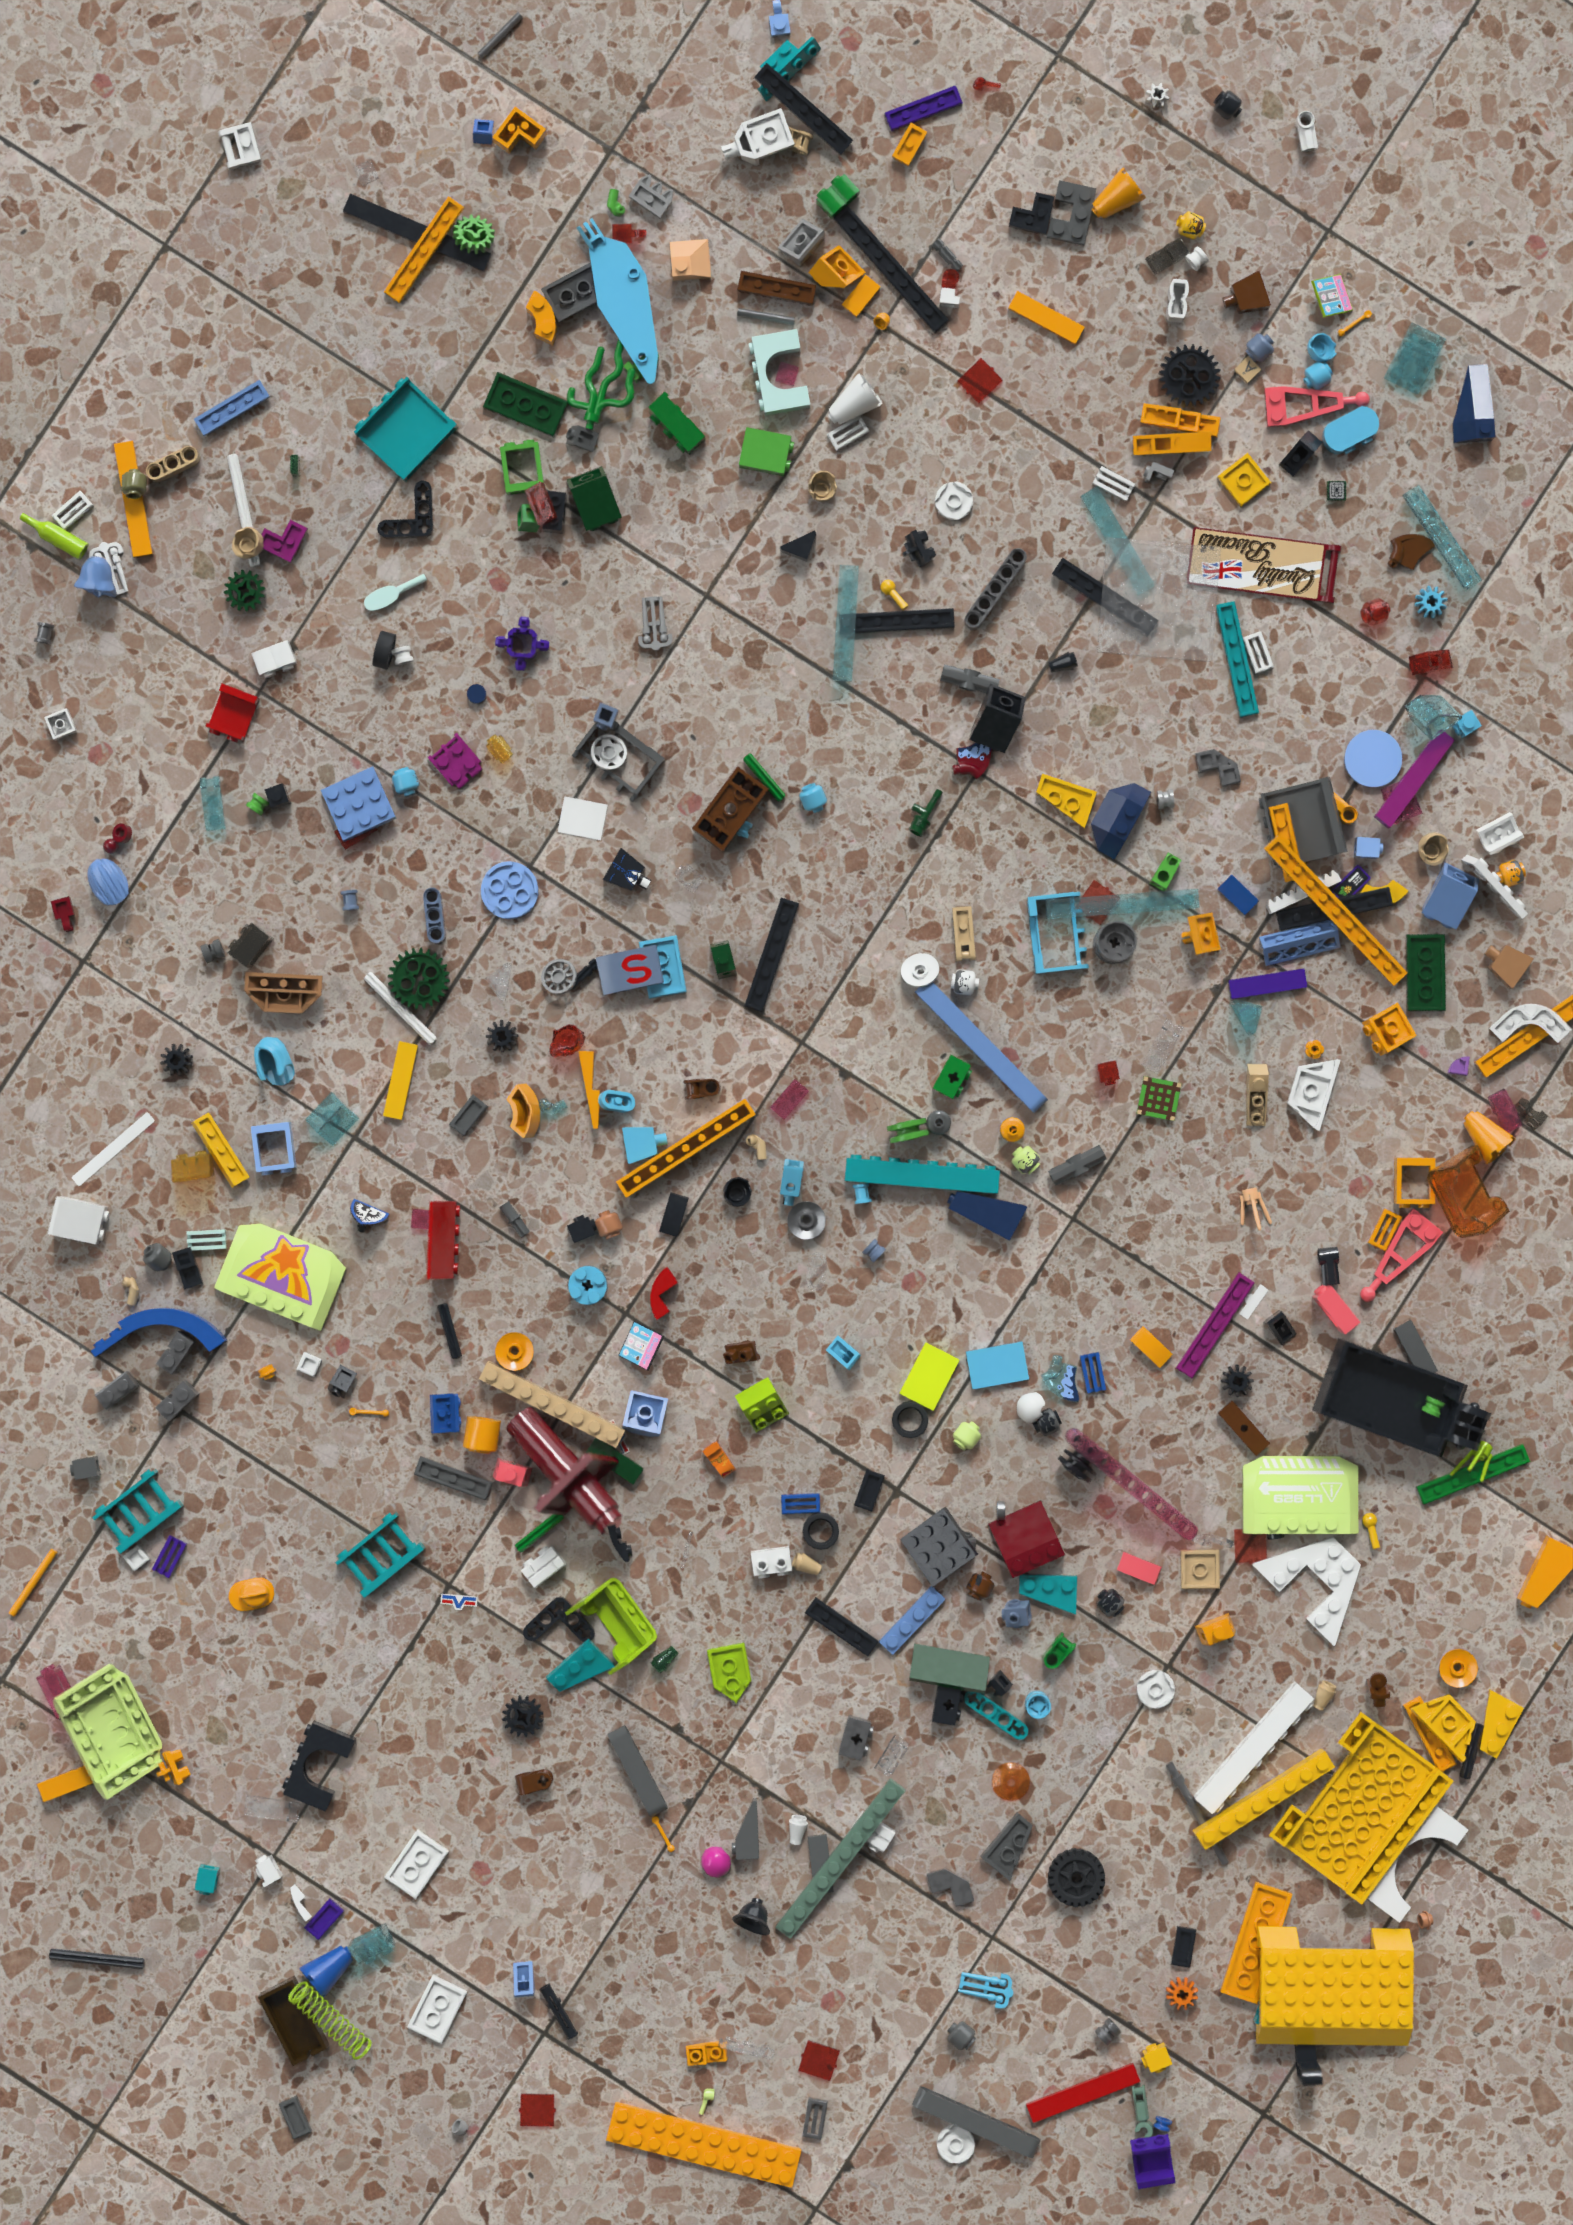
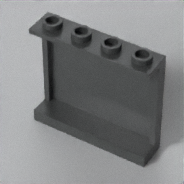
(1313, 818)

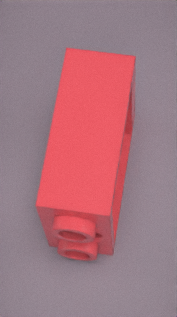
(1335, 1308)

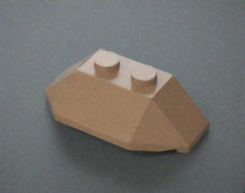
(283, 991)

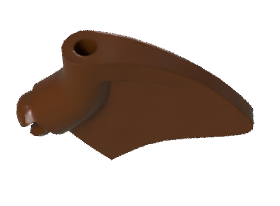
(1408, 550)

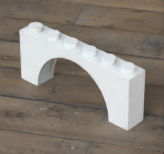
(1437, 1825)

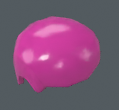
(715, 1862)

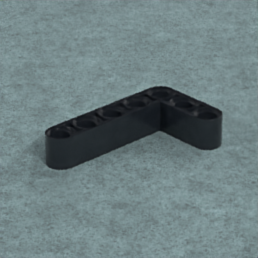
(1307, 2067)

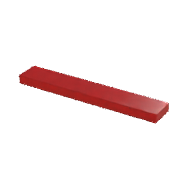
(1083, 2092)

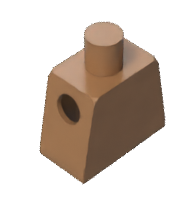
(1508, 964)

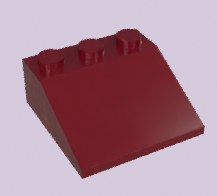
(1026, 1539)

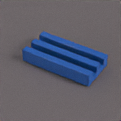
(1096, 1388)
(800, 1503)

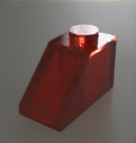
(1430, 662)

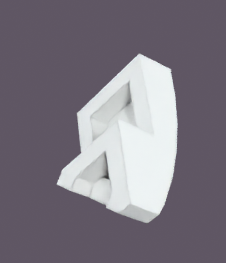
(297, 1896)

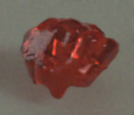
(566, 1041)

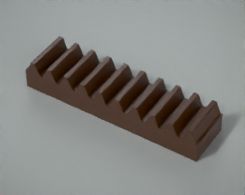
(776, 288)

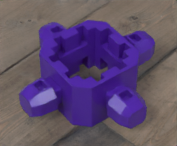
(502, 642)

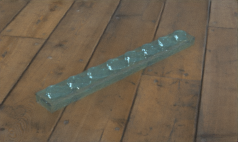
(1122, 904)

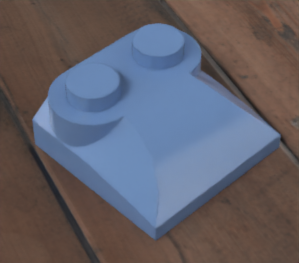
(644, 1414)

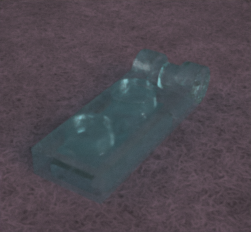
(212, 804)

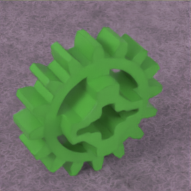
(473, 234)

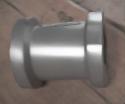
(44, 633)

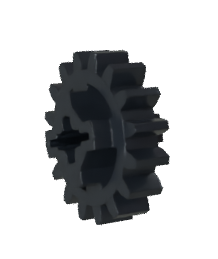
(529, 1727)

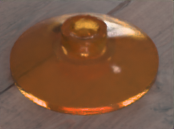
(1010, 1771)

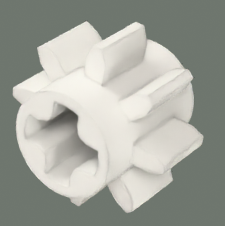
(1159, 90)

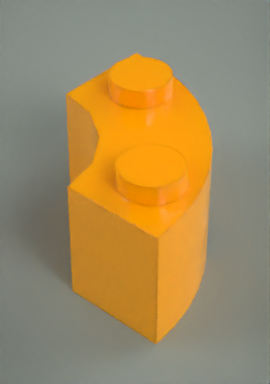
(544, 317)
(525, 1111)

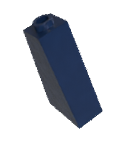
(990, 1213)

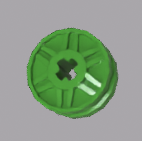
(907, 1130)

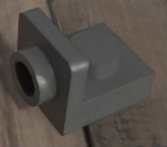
(581, 438)

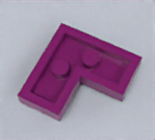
(287, 544)

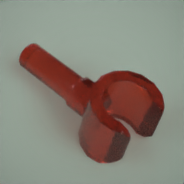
(980, 82)

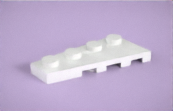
(1494, 885)

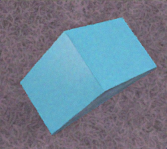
(843, 1352)

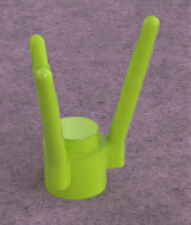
(1483, 1453)

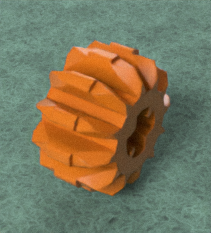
(1176, 1999)

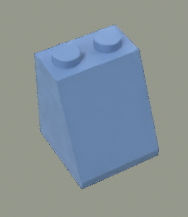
(1450, 896)

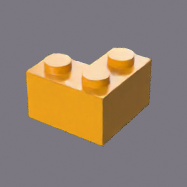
(518, 127)

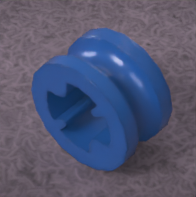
(1162, 2123)

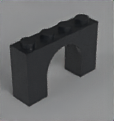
(299, 1785)

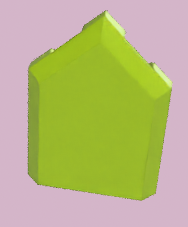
(730, 1669)

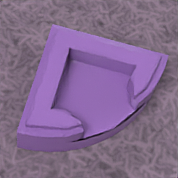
(1459, 1066)

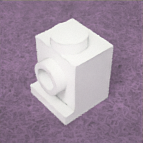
(267, 1869)

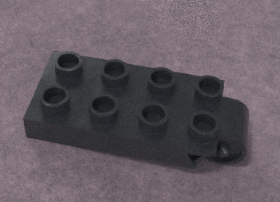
(1388, 1399)

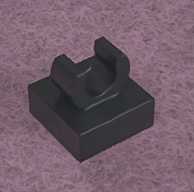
(999, 1683)

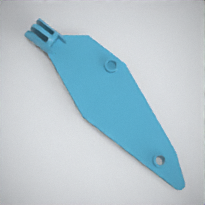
(623, 297)

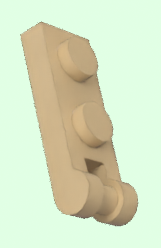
(963, 932)

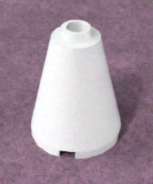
(854, 401)

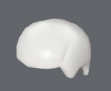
(1030, 1407)

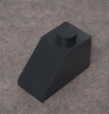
(1300, 453)

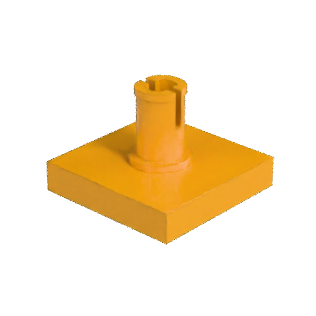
(1202, 933)

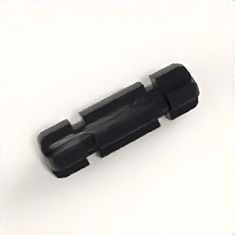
(585, 973)

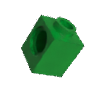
(526, 519)

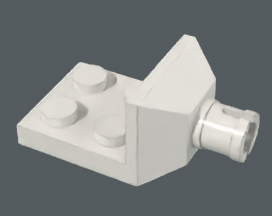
(760, 138)

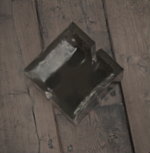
(250, 945)

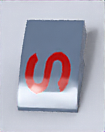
(629, 970)

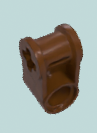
(700, 1088)
(530, 1781)

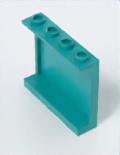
(405, 429)

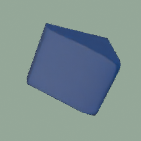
(483, 131)

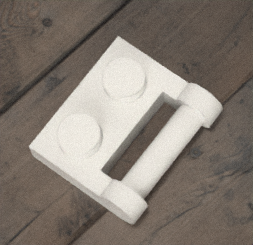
(245, 142)

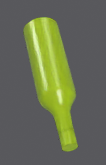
(58, 536)

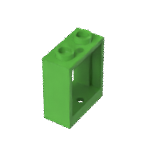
(519, 488)

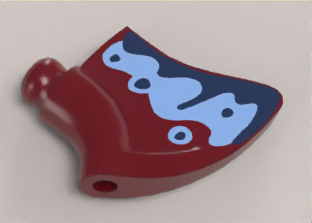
(972, 760)

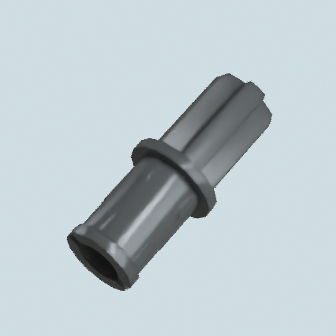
(514, 1219)

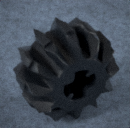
(508, 1034)
(181, 1064)
(1234, 1387)

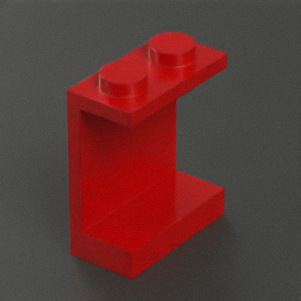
(232, 713)

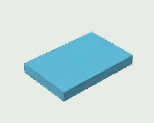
(671, 967)
(997, 1365)

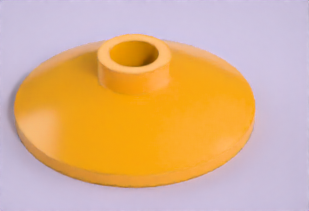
(505, 1356)
(1467, 1671)

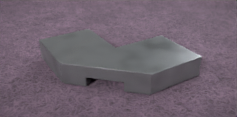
(1227, 768)
(945, 1879)

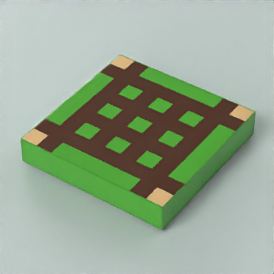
(1158, 1098)

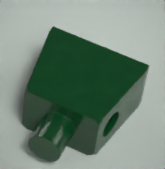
(723, 959)

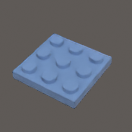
(358, 804)

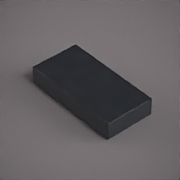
(869, 1490)
(1183, 1946)

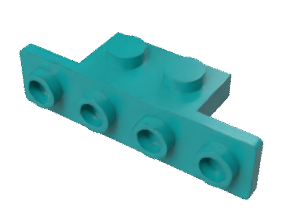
(789, 60)

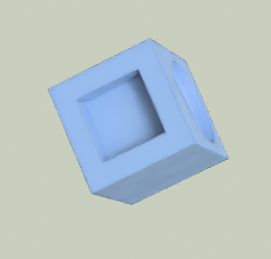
(1367, 847)

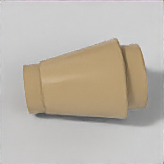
(806, 1564)
(1324, 1694)

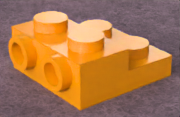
(1388, 1029)

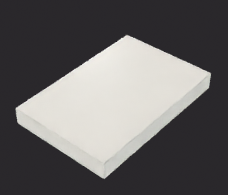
(416, 1864)
(437, 2009)

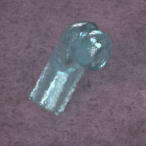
(550, 1108)

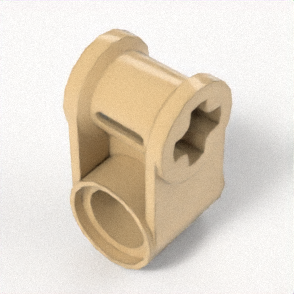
(798, 136)

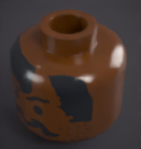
(980, 1586)

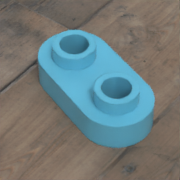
(615, 1101)

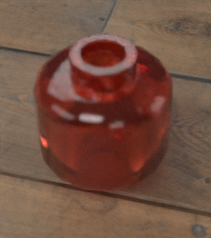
(1375, 611)

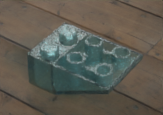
(1414, 358)

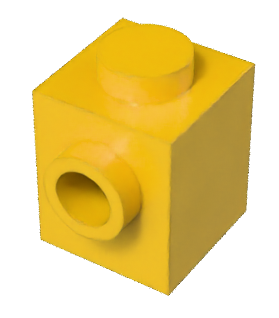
(1156, 2058)

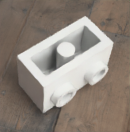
(771, 1561)

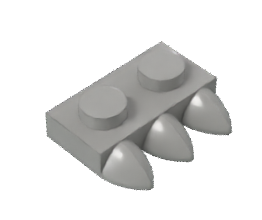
(650, 197)

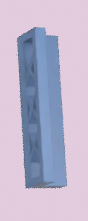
(1299, 938)

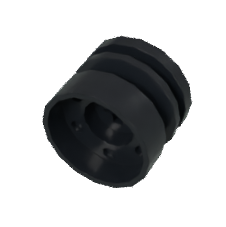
(1078, 1464)

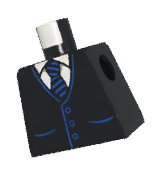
(626, 872)

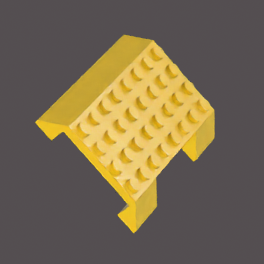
(1364, 1809)
(1335, 1992)

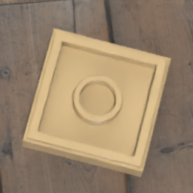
(1200, 1569)

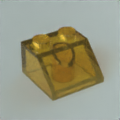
(193, 1167)

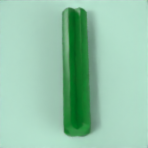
(764, 777)
(538, 1532)

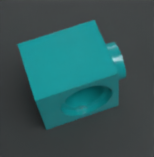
(207, 1879)

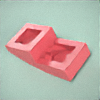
(1139, 1568)

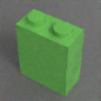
(766, 452)

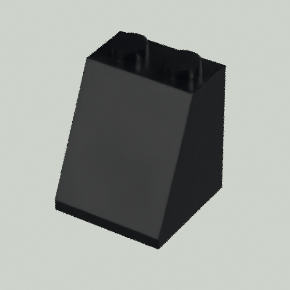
(998, 718)

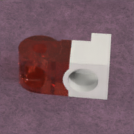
(949, 282)

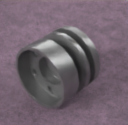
(1124, 937)

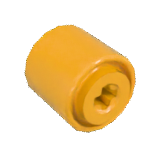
(481, 1434)

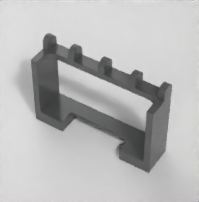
(635, 742)

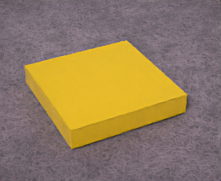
(1244, 480)

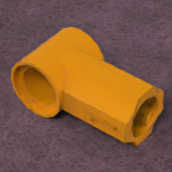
(1342, 807)

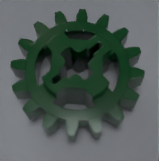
(242, 599)

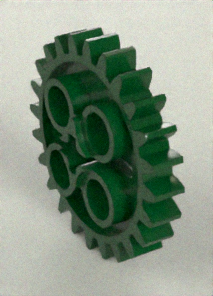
(402, 973)

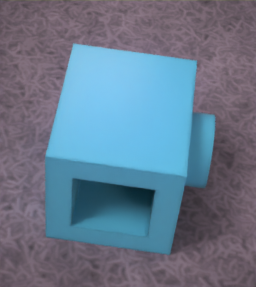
(1467, 724)

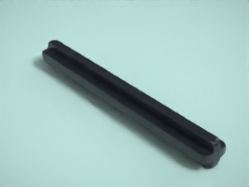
(96, 1958)

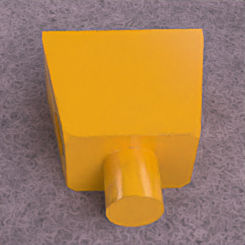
(1216, 1630)

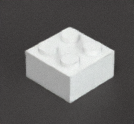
(60, 724)

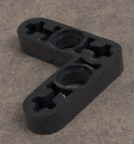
(414, 523)
(563, 1617)

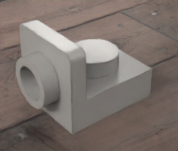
(1161, 472)

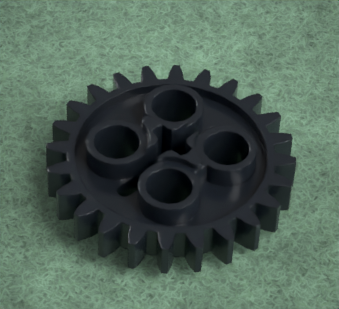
(1203, 365)

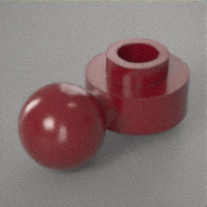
(121, 834)

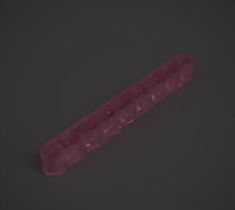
(1124, 1480)

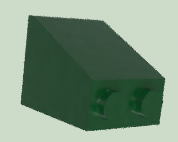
(594, 499)

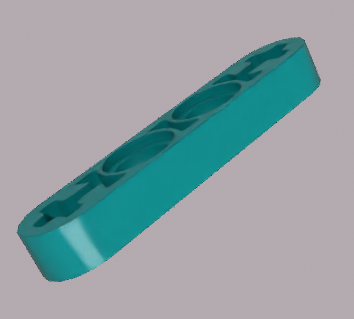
(997, 1712)

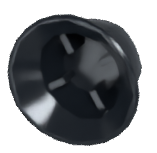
(753, 1917)

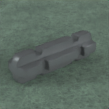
(947, 255)

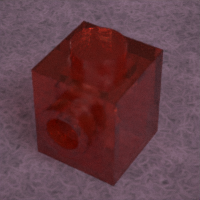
(1107, 1072)

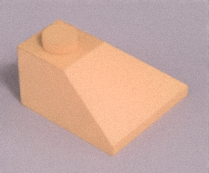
(690, 260)

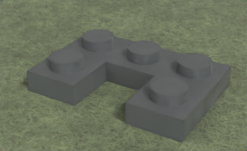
(1082, 200)

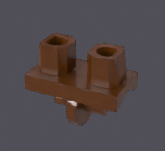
(741, 1352)
(1378, 1689)

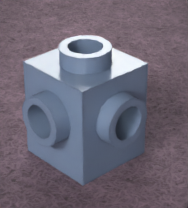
(1017, 1613)

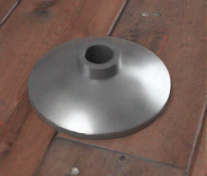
(816, 1223)

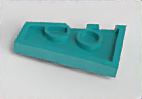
(1051, 1589)
(579, 1666)

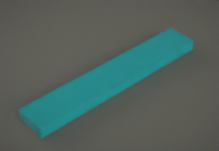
(1237, 659)

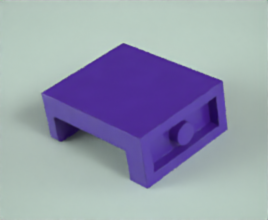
(1152, 2161)

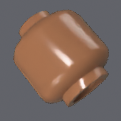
(608, 1224)

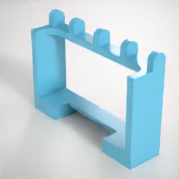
(1038, 960)

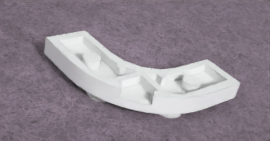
(1531, 1014)

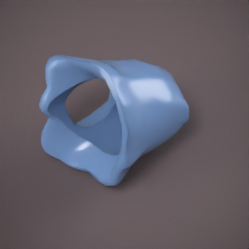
(96, 577)

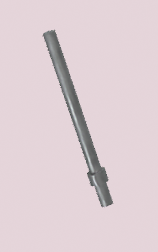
(1179, 1780)

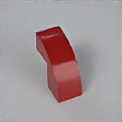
(662, 1283)

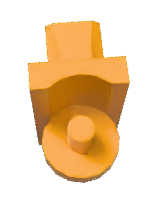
(170, 1759)

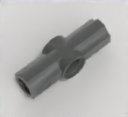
(967, 679)
(1077, 1165)

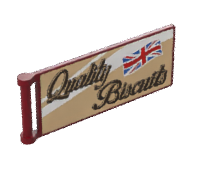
(1271, 564)

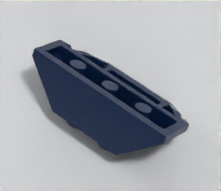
(1117, 817)

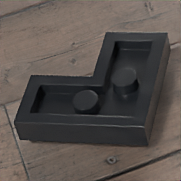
(1035, 220)

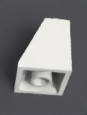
(78, 1220)

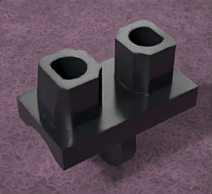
(916, 550)

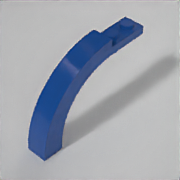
(188, 1321)

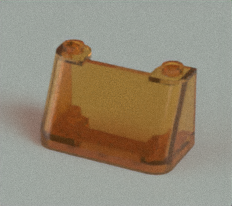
(1464, 1195)

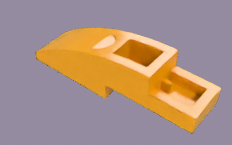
(1172, 443)

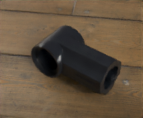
(1329, 1260)

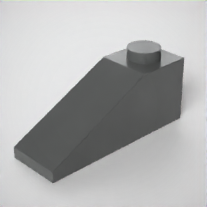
(747, 1840)

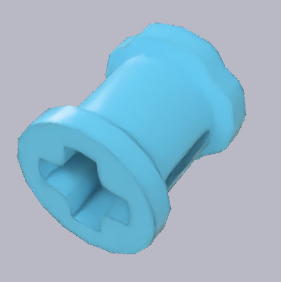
(862, 1193)

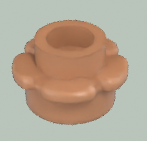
(1425, 1920)

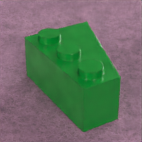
(675, 424)

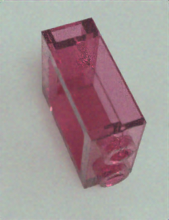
(53, 1683)

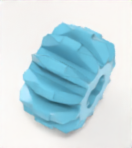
(1437, 606)

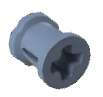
(349, 900)

